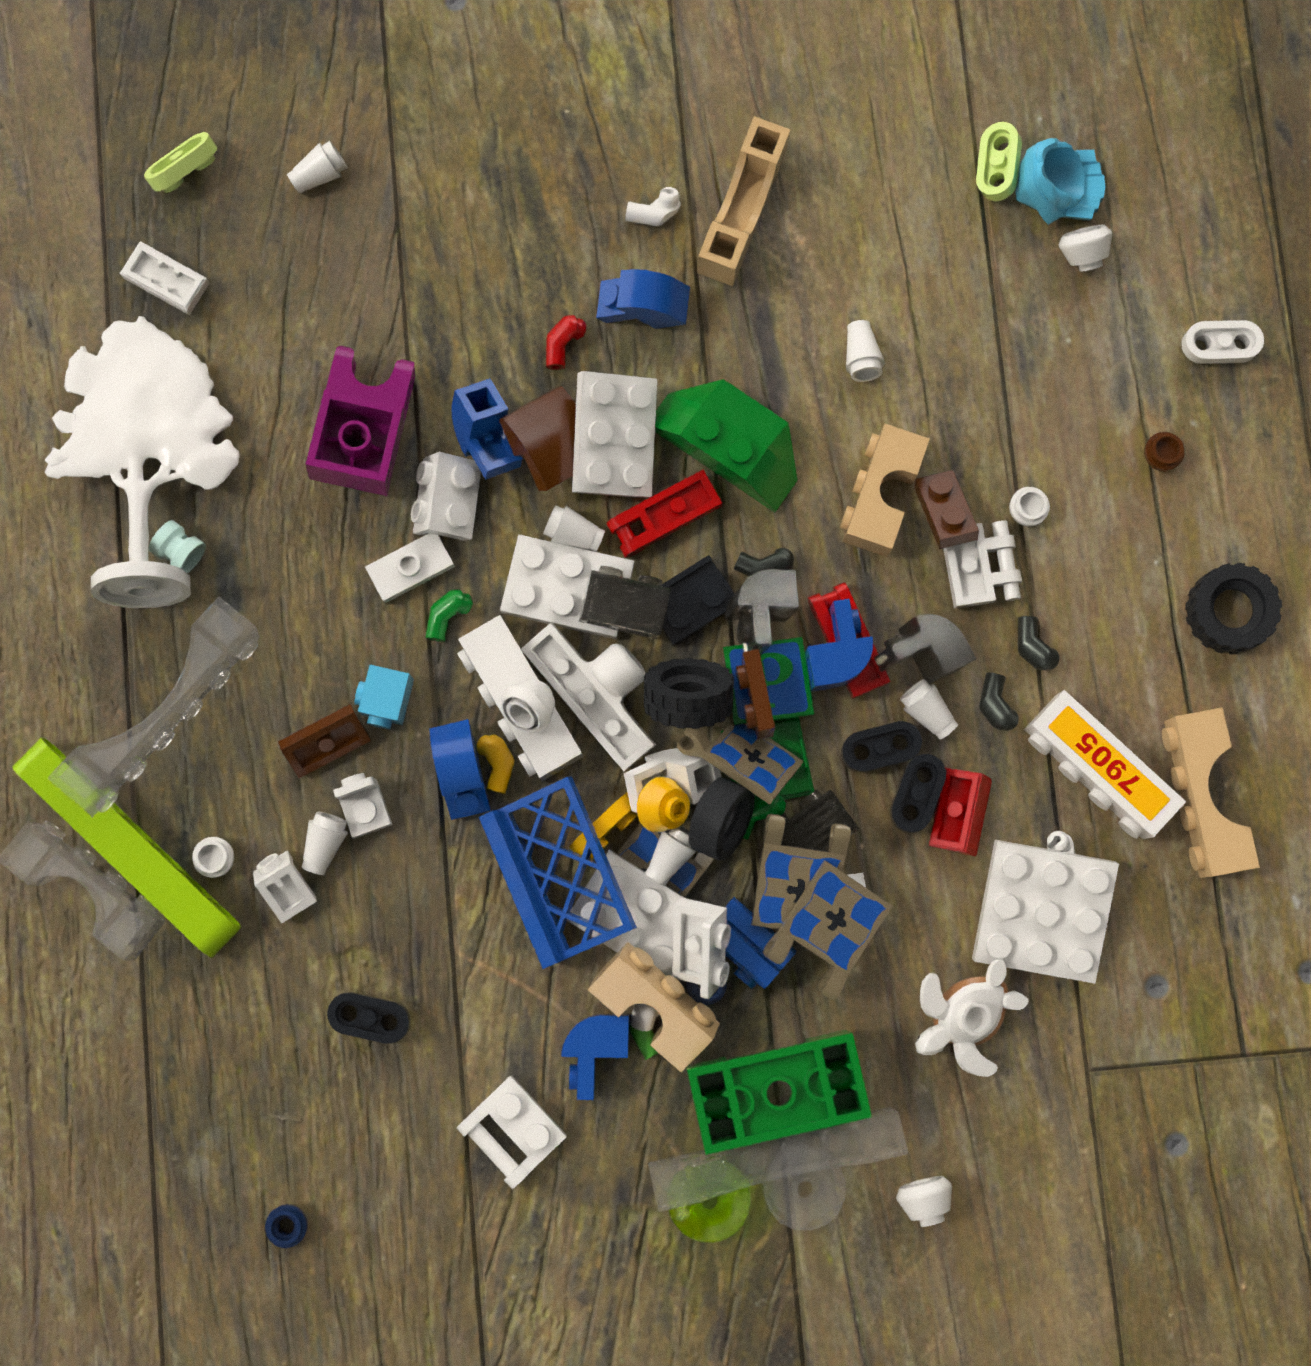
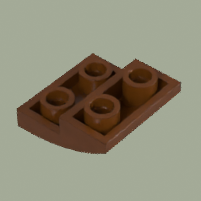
(544, 436)

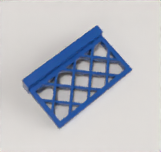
(524, 879)

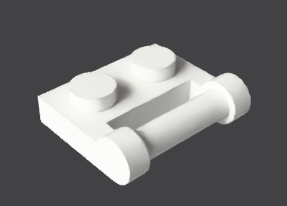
(522, 1121)

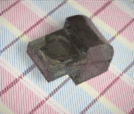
(762, 599)
(933, 643)

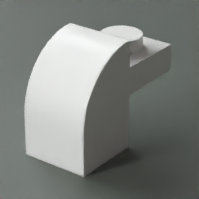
(689, 772)

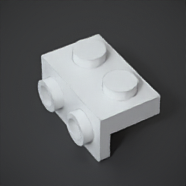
(446, 496)
(700, 945)

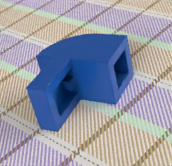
(644, 296)
(478, 428)
(843, 660)
(459, 769)
(590, 1039)

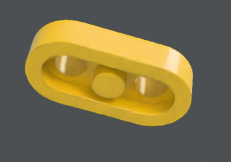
(617, 815)

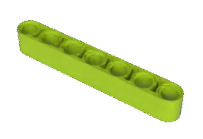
(134, 856)

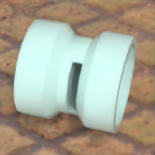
(176, 546)

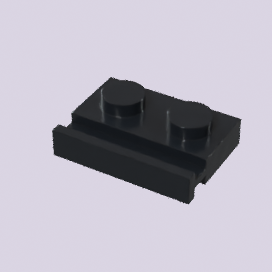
(695, 600)

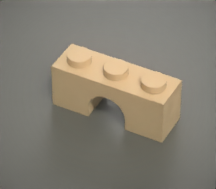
(893, 456)
(635, 979)

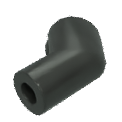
(748, 564)
(1032, 648)
(993, 705)

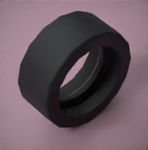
(721, 819)

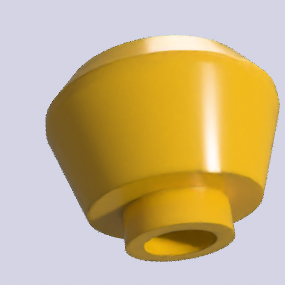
(662, 805)

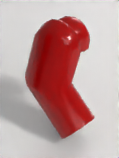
(559, 337)

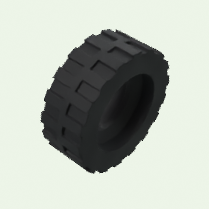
(1255, 586)
(688, 693)

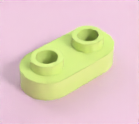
(192, 154)
(998, 164)

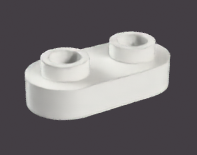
(1219, 341)

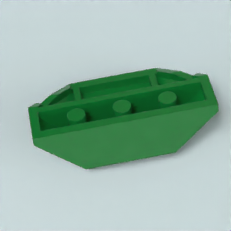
(732, 438)

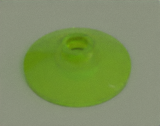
(715, 1223)

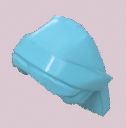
(1060, 181)

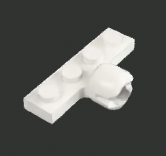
(595, 691)

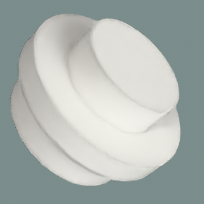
(1029, 506)
(213, 857)

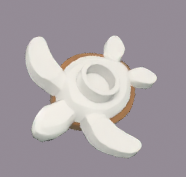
(967, 1016)

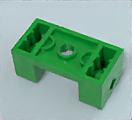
(734, 1101)

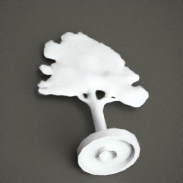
(142, 403)

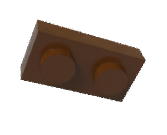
(946, 509)
(758, 712)
(324, 741)

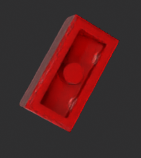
(961, 812)

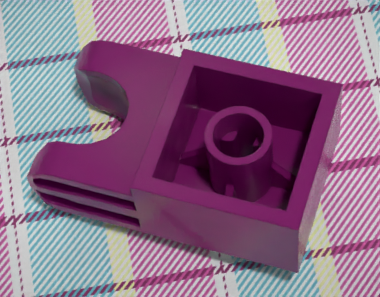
(359, 413)

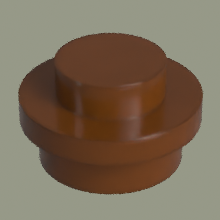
(1164, 451)

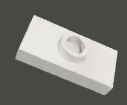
(164, 278)
(409, 567)

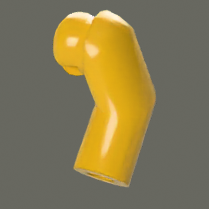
(500, 759)

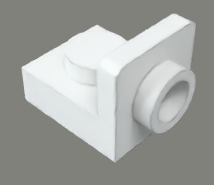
(362, 805)
(283, 886)

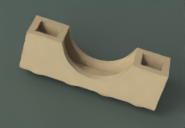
(744, 202)
(1195, 745)

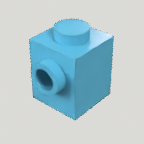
(384, 696)

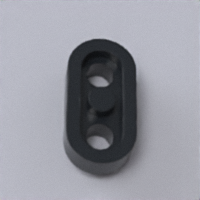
(880, 746)
(918, 794)
(369, 1017)

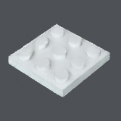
(1045, 911)

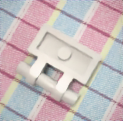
(970, 568)

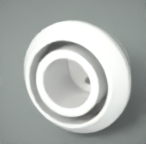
(1086, 246)
(528, 705)
(926, 1200)

